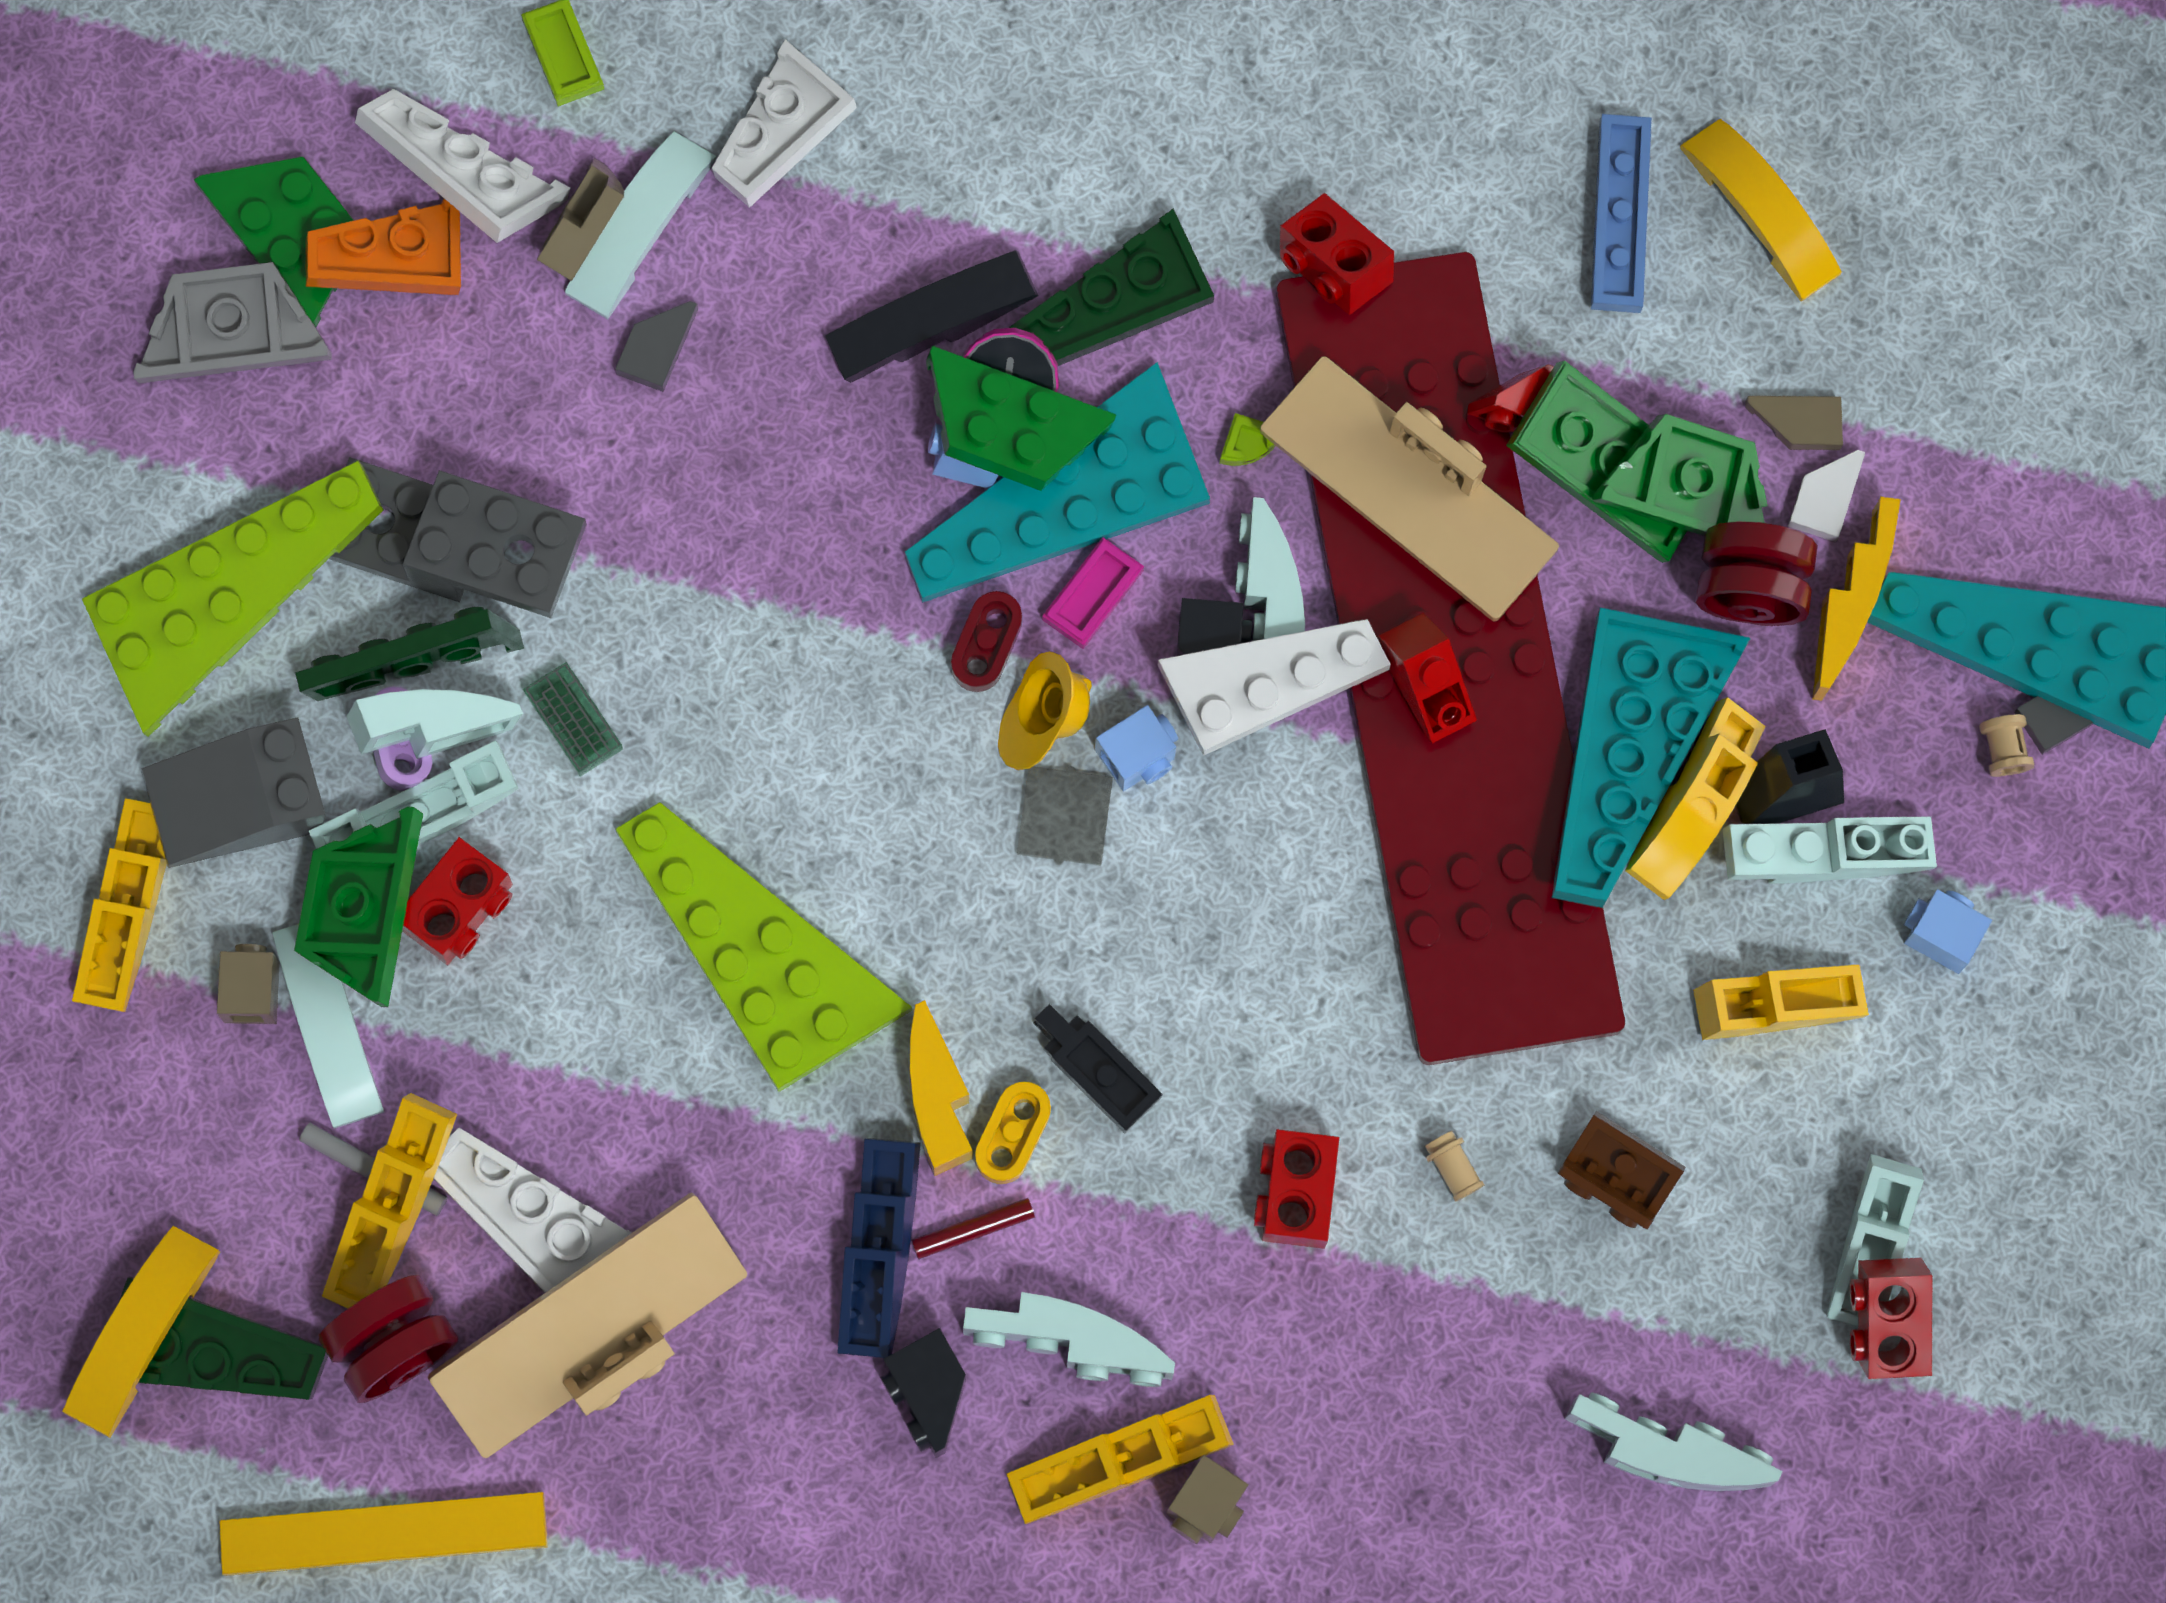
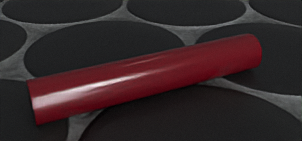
(973, 1228)

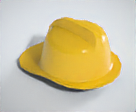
(1044, 708)

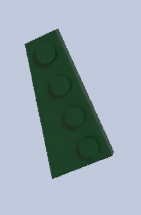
(1128, 293)
(233, 1354)

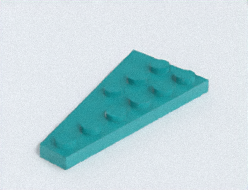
(1118, 484)
(2068, 649)
(1638, 719)

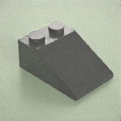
(235, 794)

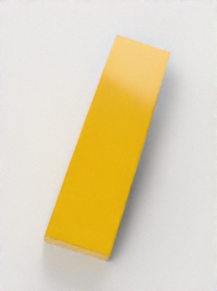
(1848, 610)
(123, 912)
(391, 1201)
(1119, 1459)

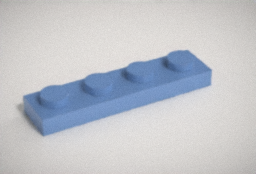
(1621, 213)

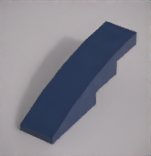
(879, 1248)

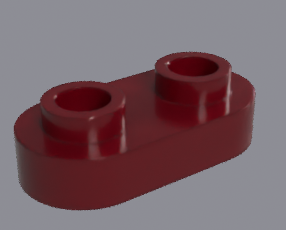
(986, 643)

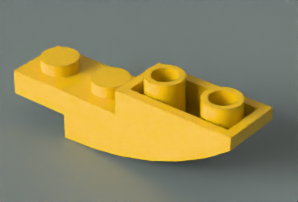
(1699, 801)

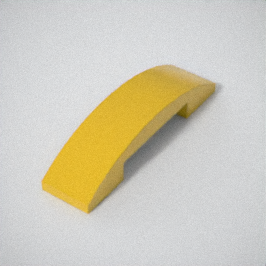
(1765, 205)
(137, 1330)

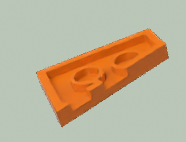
(394, 253)

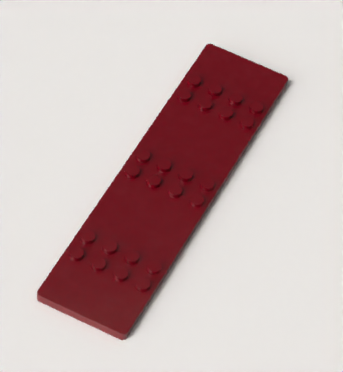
(1480, 814)

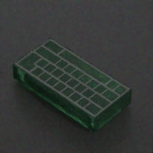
(573, 719)

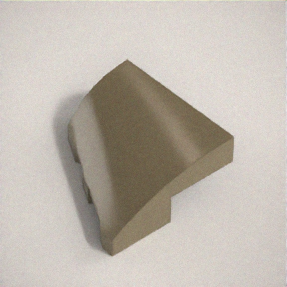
(582, 220)

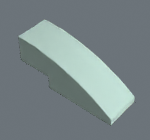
(429, 719)
(1876, 1228)

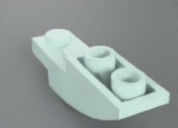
(1269, 575)
(1829, 850)
(1094, 1340)
(1690, 1461)

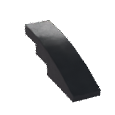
(931, 315)

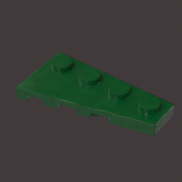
(409, 655)

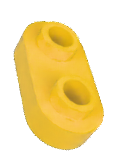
(1011, 1133)

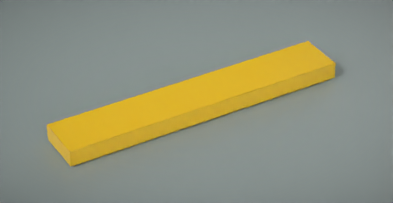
(383, 1534)

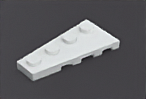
(459, 167)
(1260, 682)
(522, 1213)

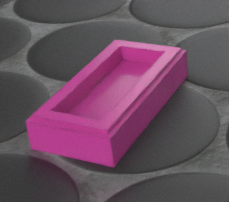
(1093, 593)

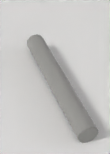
(357, 1160)

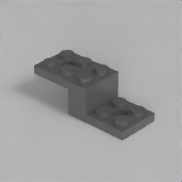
(457, 538)

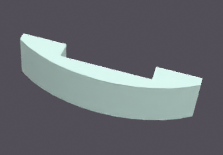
(638, 221)
(445, 800)
(329, 1035)

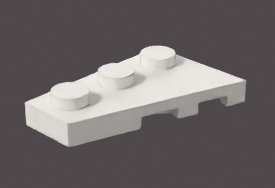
(785, 122)

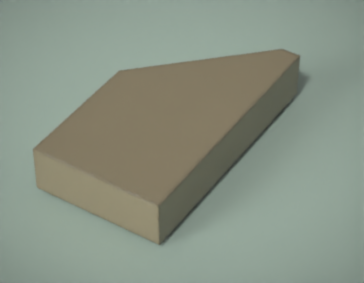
(1801, 420)

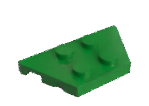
(271, 213)
(1009, 422)
(1687, 477)
(359, 904)

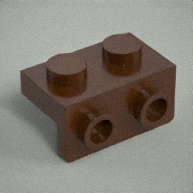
(1620, 1172)

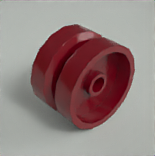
(1756, 573)
(388, 1338)

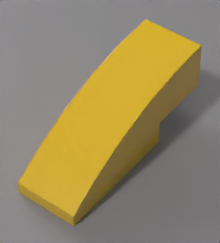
(1780, 1001)
(936, 1094)

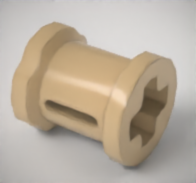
(2007, 745)

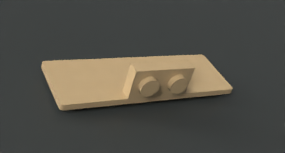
(1411, 485)
(591, 1329)

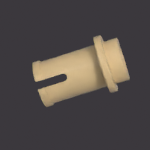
(1454, 1165)

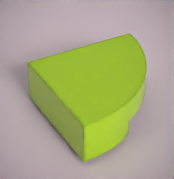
(1244, 442)

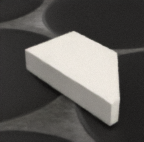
(1826, 497)

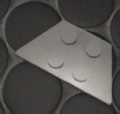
(229, 324)

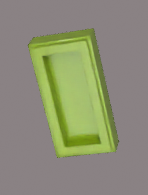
(562, 52)

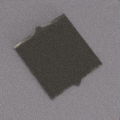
(1064, 815)

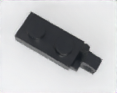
(1097, 1068)

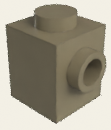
(1207, 1503)

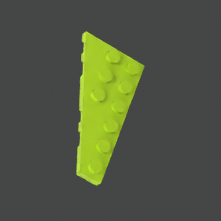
(210, 598)
(774, 972)

